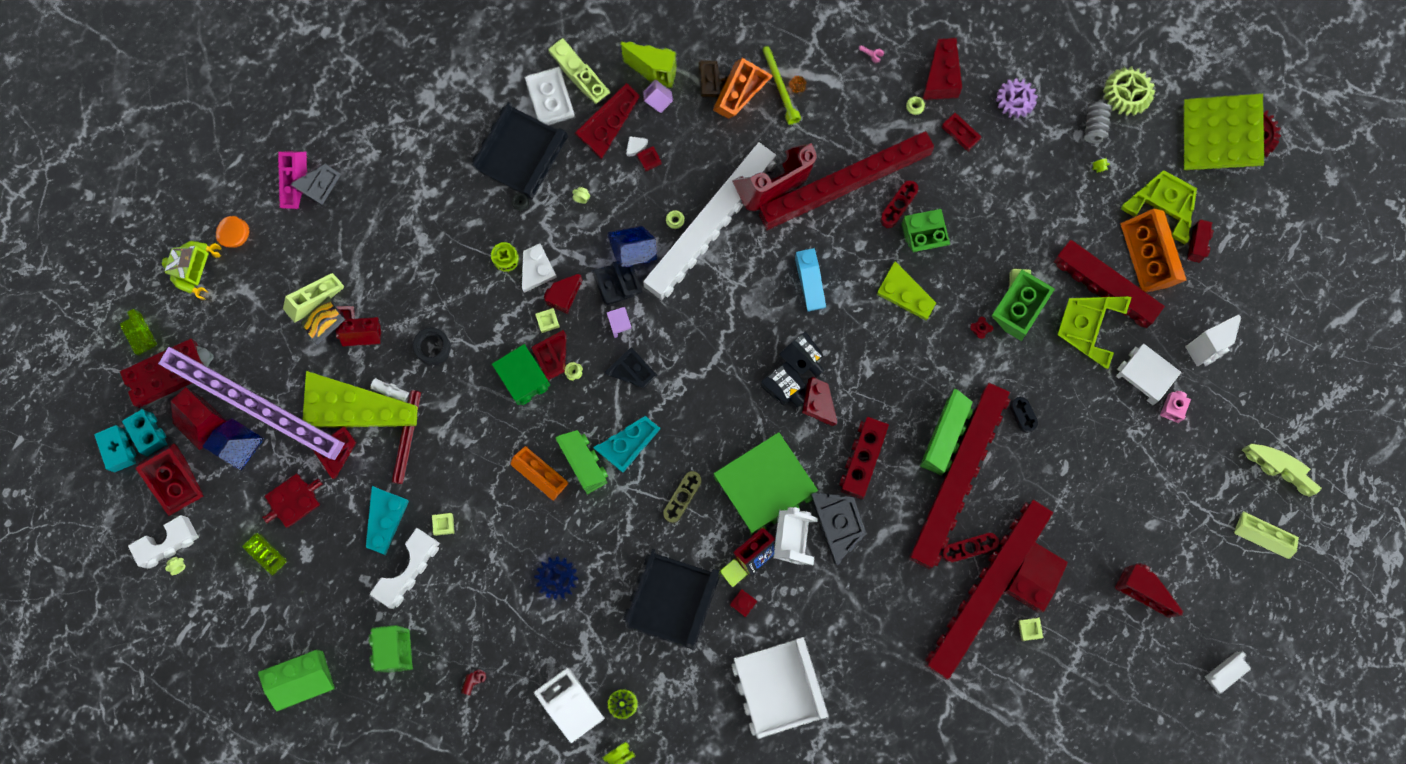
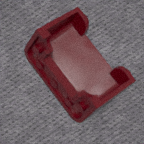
(760, 189)

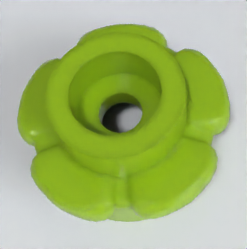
(1100, 165)

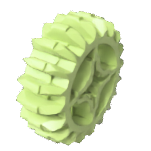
(1137, 87)

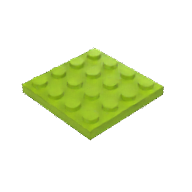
(1223, 132)

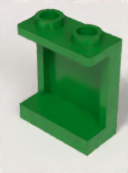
(521, 375)

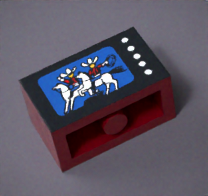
(756, 551)

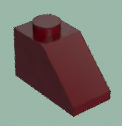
(563, 293)

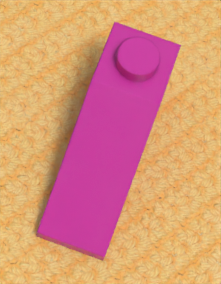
(291, 167)

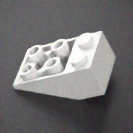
(569, 705)

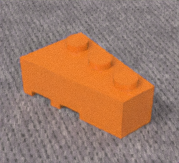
(740, 87)

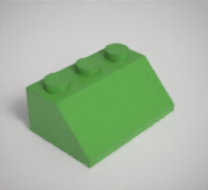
(1022, 304)
(582, 460)
(296, 680)

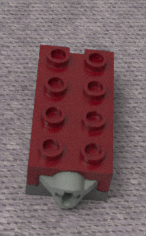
(154, 383)

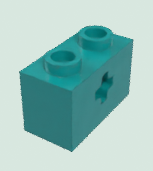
(108, 444)

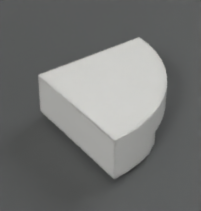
(636, 145)

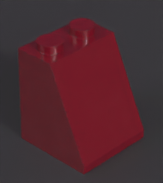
(194, 417)

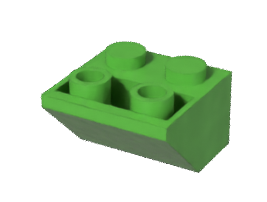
(925, 230)

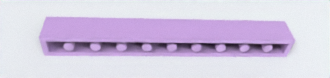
(251, 403)

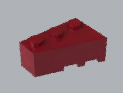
(944, 73)

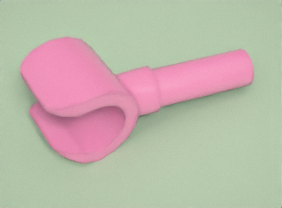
(873, 53)

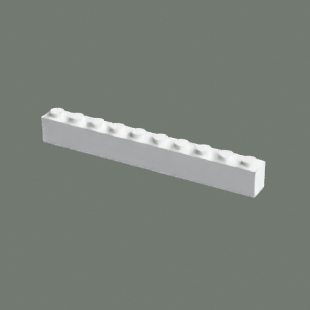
(706, 226)

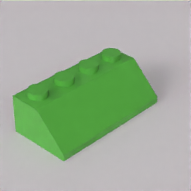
(946, 433)

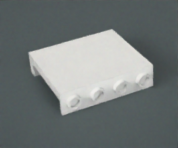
(779, 688)

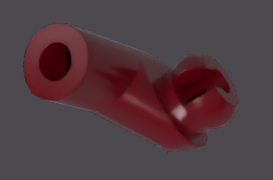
(472, 679)

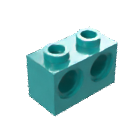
(141, 435)

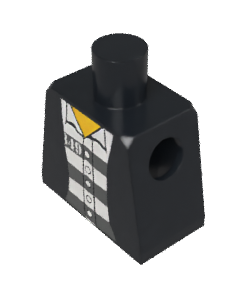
(803, 355)
(785, 385)

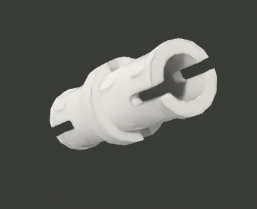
(389, 390)

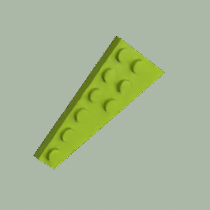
(339, 404)

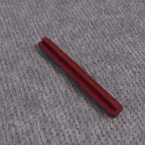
(405, 443)

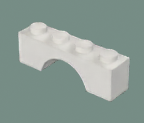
(420, 548)

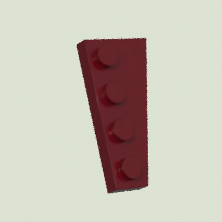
(607, 121)

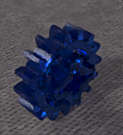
(565, 574)

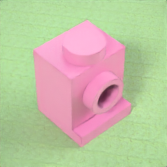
(1171, 410)

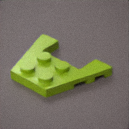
(1172, 197)
(1083, 321)

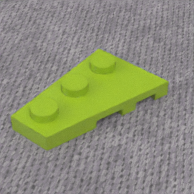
(906, 293)

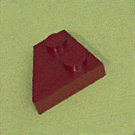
(334, 466)

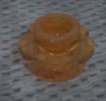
(798, 80)

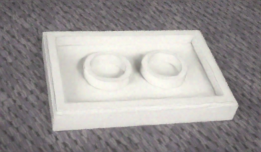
(550, 96)

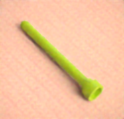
(792, 116)

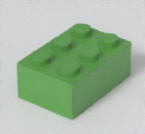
(391, 649)

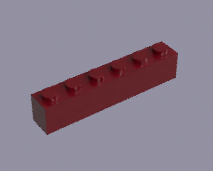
(1107, 283)

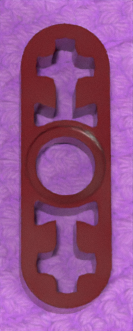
(899, 211)
(985, 548)

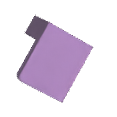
(657, 96)
(619, 321)

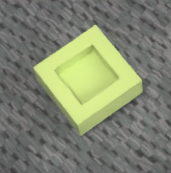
(547, 320)
(443, 524)
(1030, 629)

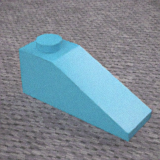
(810, 279)

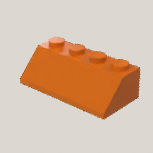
(1153, 251)

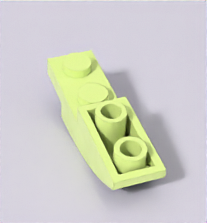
(578, 72)
(1275, 462)

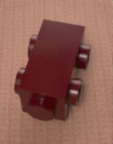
(359, 332)

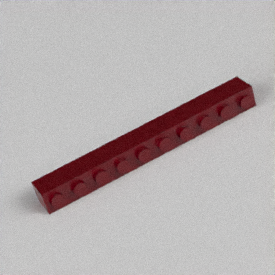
(846, 180)
(958, 478)
(988, 590)

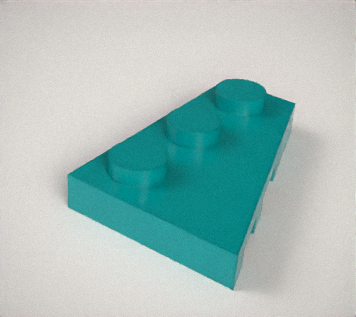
(628, 444)
(384, 517)

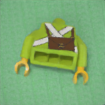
(187, 264)

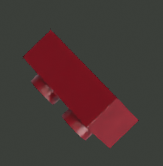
(1199, 242)

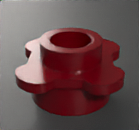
(980, 333)

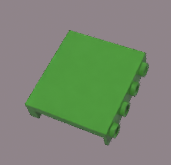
(765, 482)

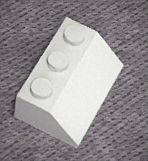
(1214, 342)

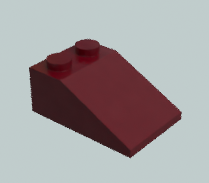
(170, 479)
(1037, 578)
(1147, 589)

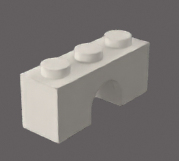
(179, 535)

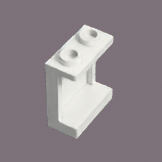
(1148, 372)
(792, 536)

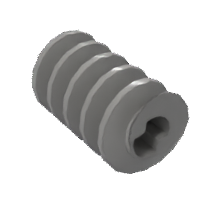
(1097, 122)

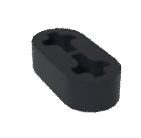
(1028, 412)

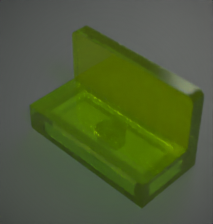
(138, 332)

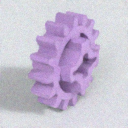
(1020, 105)

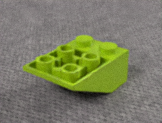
(651, 62)

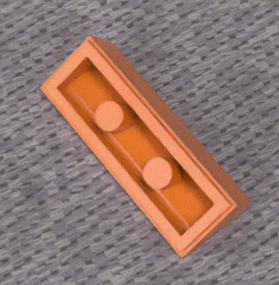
(539, 473)

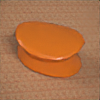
(232, 232)

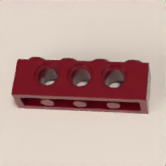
(878, 431)

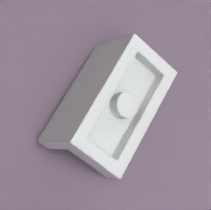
(1228, 672)

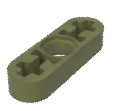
(670, 506)

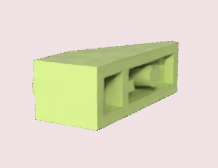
(305, 300)

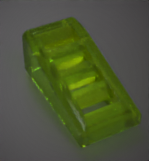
(252, 542)

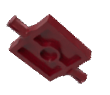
(292, 500)

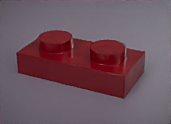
(961, 132)

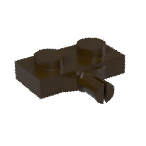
(710, 78)

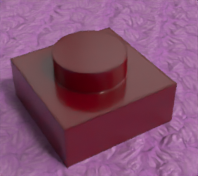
(649, 158)
(743, 603)

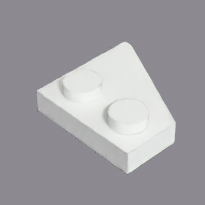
(536, 268)

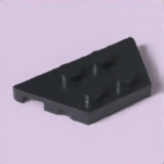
(839, 522)

